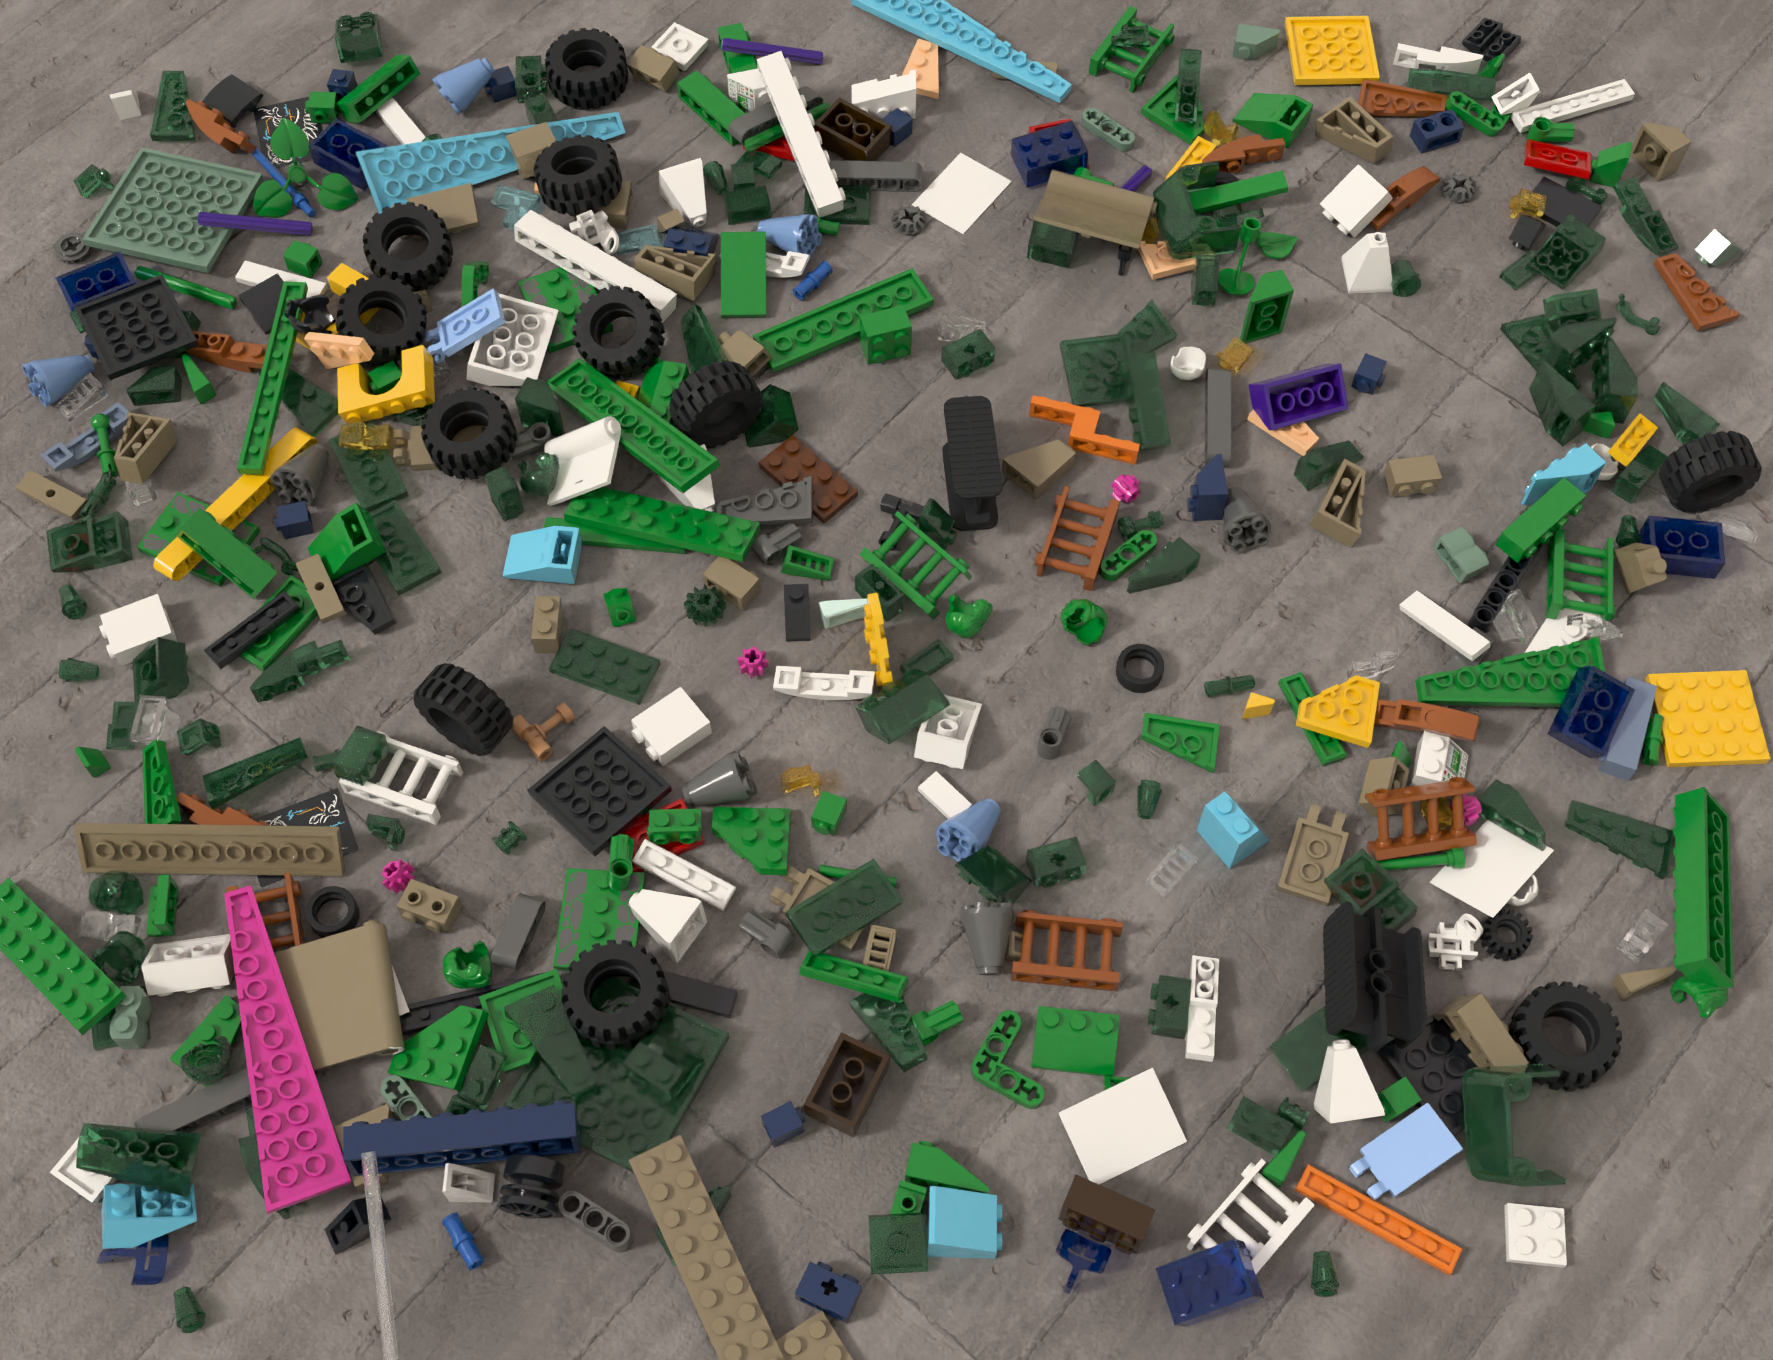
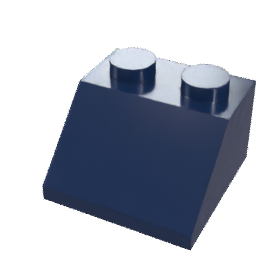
(692, 240)
(1209, 492)

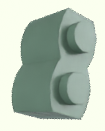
(1461, 554)
(129, 1024)

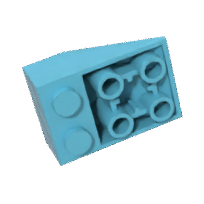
(1579, 467)
(544, 555)
(139, 1214)

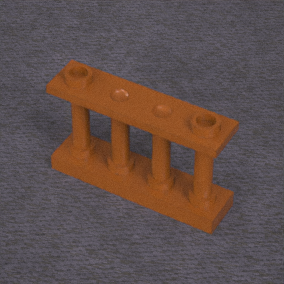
(1094, 553)
(1433, 839)
(291, 890)
(1054, 973)

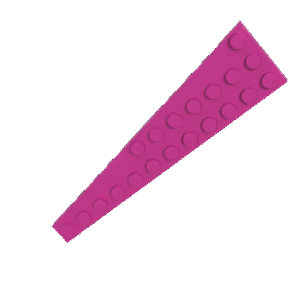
(290, 1116)

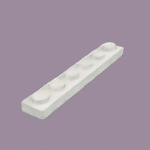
(1574, 104)

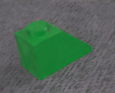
(1610, 164)

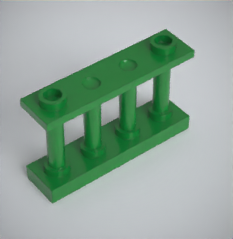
(1100, 58)
(1558, 583)
(911, 587)

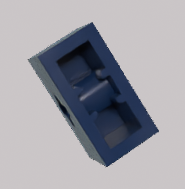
(838, 1304)

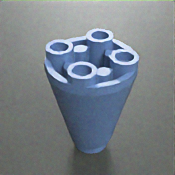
(464, 83)
(792, 233)
(56, 376)
(968, 830)

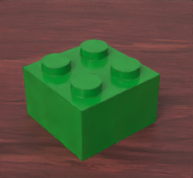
(885, 335)

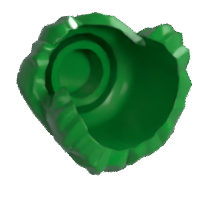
(967, 619)
(1084, 620)
(468, 968)
(1706, 996)

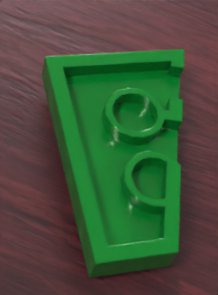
(1183, 738)
(222, 1021)

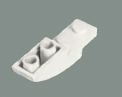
(1446, 59)
(1202, 1008)

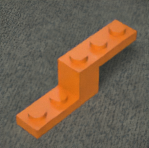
(1083, 431)

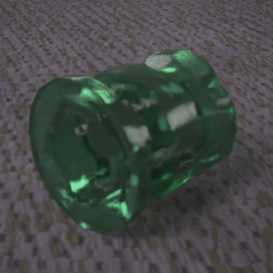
(509, 838)
(1293, 1114)

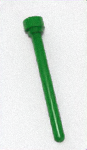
(1453, 858)

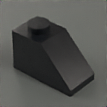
(1526, 231)
(797, 612)
(352, 1225)

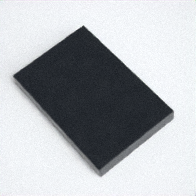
(1562, 201)

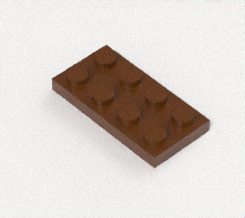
(794, 462)

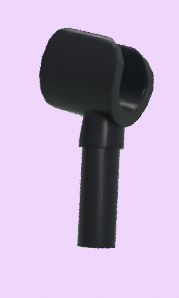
(1123, 256)

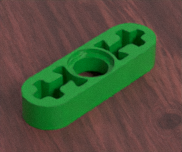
(1124, 564)

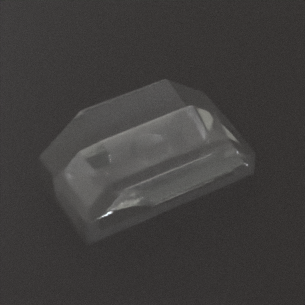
(1735, 526)
(1515, 620)
(154, 721)

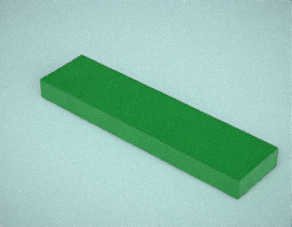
(1326, 748)
(854, 976)

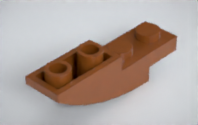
(217, 128)
(1246, 151)
(1405, 193)
(228, 353)
(1428, 718)
(204, 815)

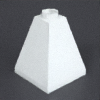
(684, 190)
(1368, 265)
(698, 496)
(669, 919)
(1345, 1087)

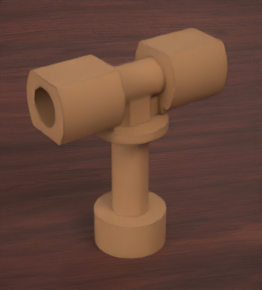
(536, 735)

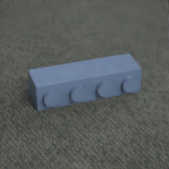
(1626, 746)

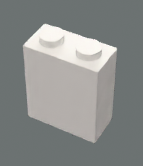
(1355, 201)
(135, 627)
(670, 727)

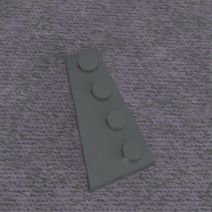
(774, 507)

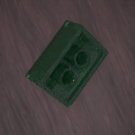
(901, 706)

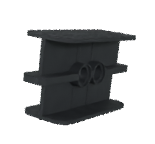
(971, 463)
(1373, 978)

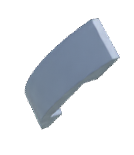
(87, 444)

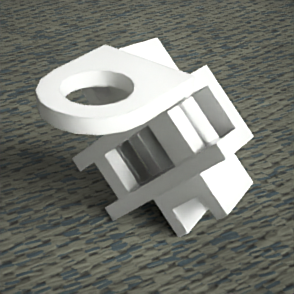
(605, 233)
(1462, 935)

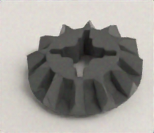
(1459, 194)
(906, 226)
(63, 251)

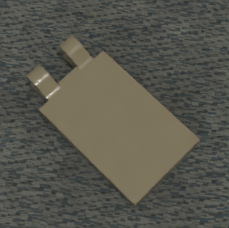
(454, 205)
(417, 454)
(1313, 856)
(805, 887)

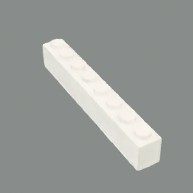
(800, 134)
(589, 261)

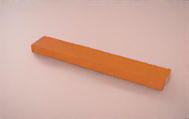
(1379, 1219)

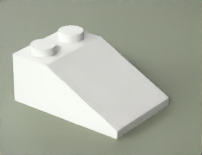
(948, 734)

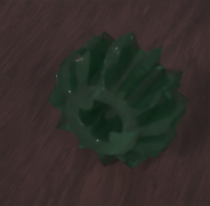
(705, 605)

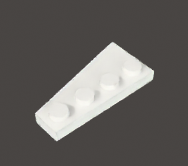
(1556, 631)

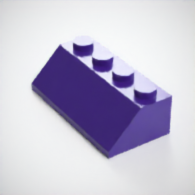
(1299, 396)

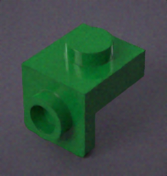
(619, 606)

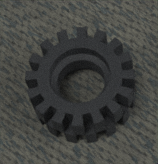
(1515, 924)

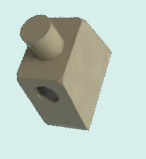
(744, 350)
(1640, 566)

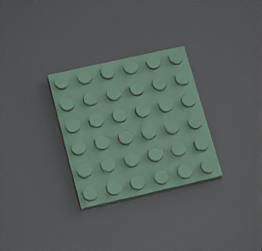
(158, 207)

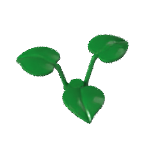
(272, 199)
(1273, 246)

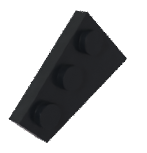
(364, 599)

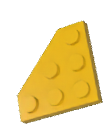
(874, 637)
(1342, 711)

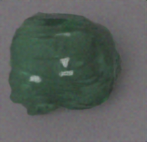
(541, 477)
(116, 892)
(121, 957)
(207, 1062)

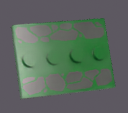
(561, 292)
(170, 522)
(594, 914)

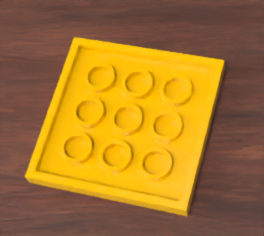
(1331, 50)
(1708, 719)

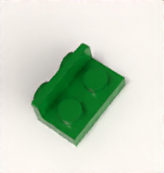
(674, 826)
(162, 907)

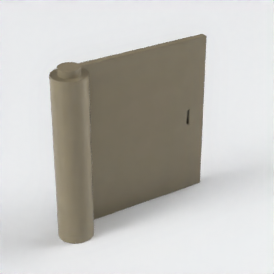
(1095, 209)
(344, 995)

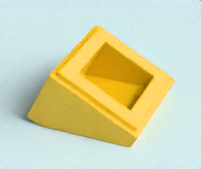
(1258, 706)

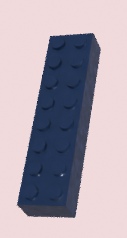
(463, 1138)

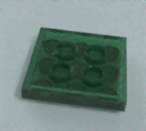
(1094, 368)

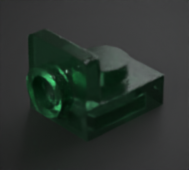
(91, 180)
(197, 736)
(386, 826)

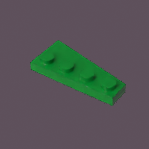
(159, 790)

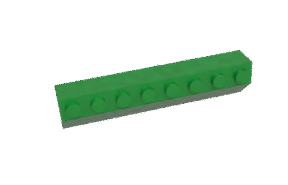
(1703, 889)

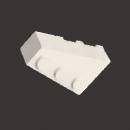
(887, 95)

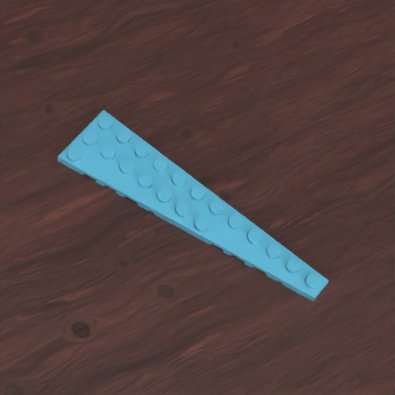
(964, 36)
(449, 162)

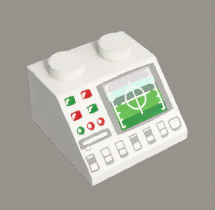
(747, 90)
(1437, 760)

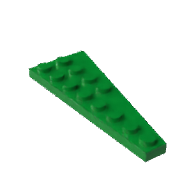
(1516, 680)

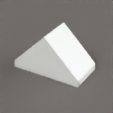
(1517, 95)
(126, 104)
(467, 1184)

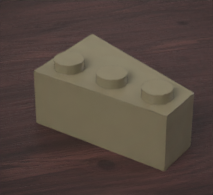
(1354, 131)
(680, 272)
(143, 446)
(1341, 505)
(1481, 1031)

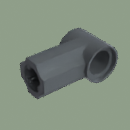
(531, 441)
(771, 547)
(1053, 732)
(771, 936)

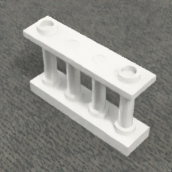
(403, 800)
(1277, 1231)

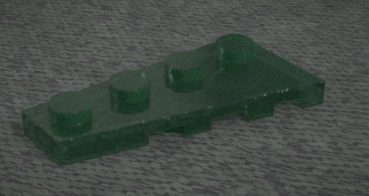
(171, 113)
(1148, 330)
(1530, 338)
(700, 339)
(308, 403)
(244, 775)
(1640, 841)

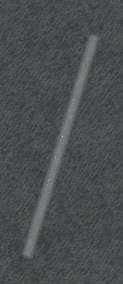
(379, 1256)

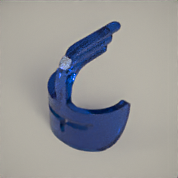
(1076, 1243)
(156, 1265)

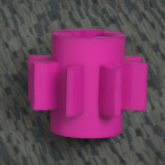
(1126, 488)
(749, 656)
(1471, 809)
(397, 875)

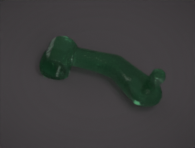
(1624, 308)
(288, 565)

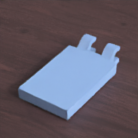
(465, 325)
(1406, 1152)

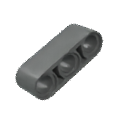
(518, 931)
(586, 1212)

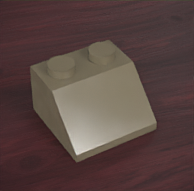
(527, 145)
(1659, 149)

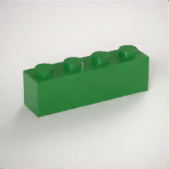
(736, 61)
(378, 88)
(709, 104)
(1540, 520)
(226, 553)

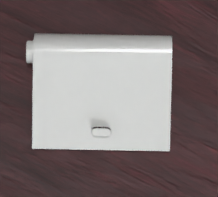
(584, 458)

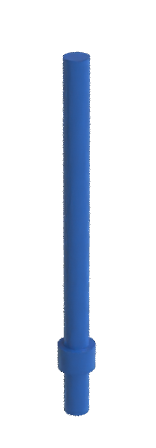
(297, 198)

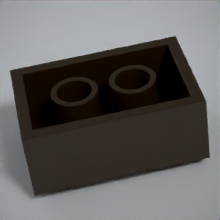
(853, 132)
(847, 1084)
(1106, 1215)

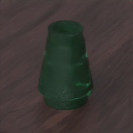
(715, 175)
(1628, 531)
(72, 603)
(77, 670)
(1147, 798)
(1324, 1278)
(188, 1311)

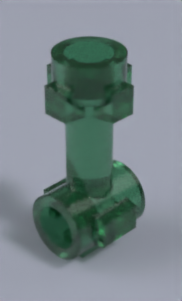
(1578, 184)
(1129, 528)

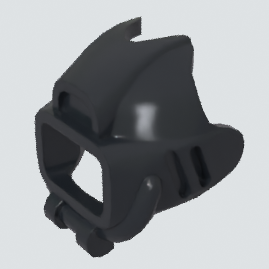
(316, 318)

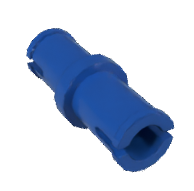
(812, 280)
(463, 1241)

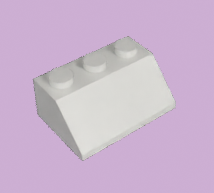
(188, 965)

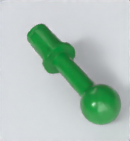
(100, 423)

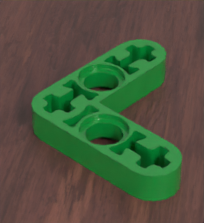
(1490, 116)
(472, 276)
(999, 1070)

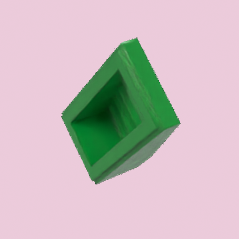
(200, 384)
(797, 569)
(1280, 1165)

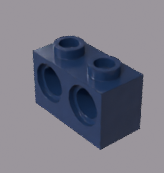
(1436, 131)

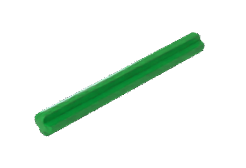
(776, 131)
(189, 288)

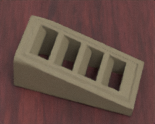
(881, 933)
(1634, 983)

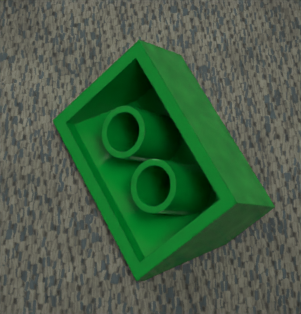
(1267, 307)
(659, 386)
(1075, 1041)

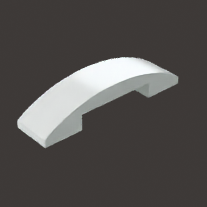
(785, 266)
(823, 685)

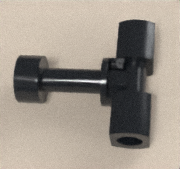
(892, 504)

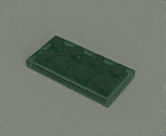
(370, 475)
(406, 556)
(604, 666)
(844, 908)

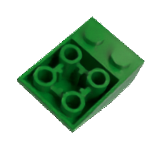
(1275, 116)
(347, 542)

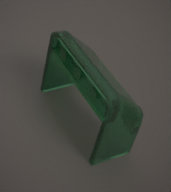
(1181, 228)
(1489, 1124)

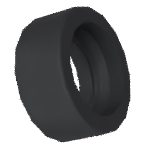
(1135, 684)
(325, 895)

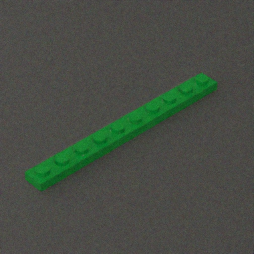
(271, 383)

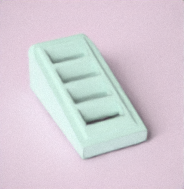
(841, 611)

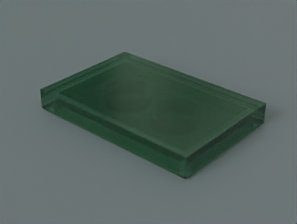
(855, 206)

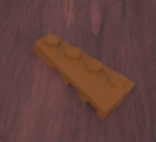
(1395, 100)
(1694, 295)

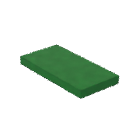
(743, 274)
(277, 642)

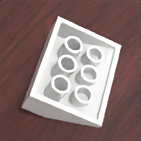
(514, 348)

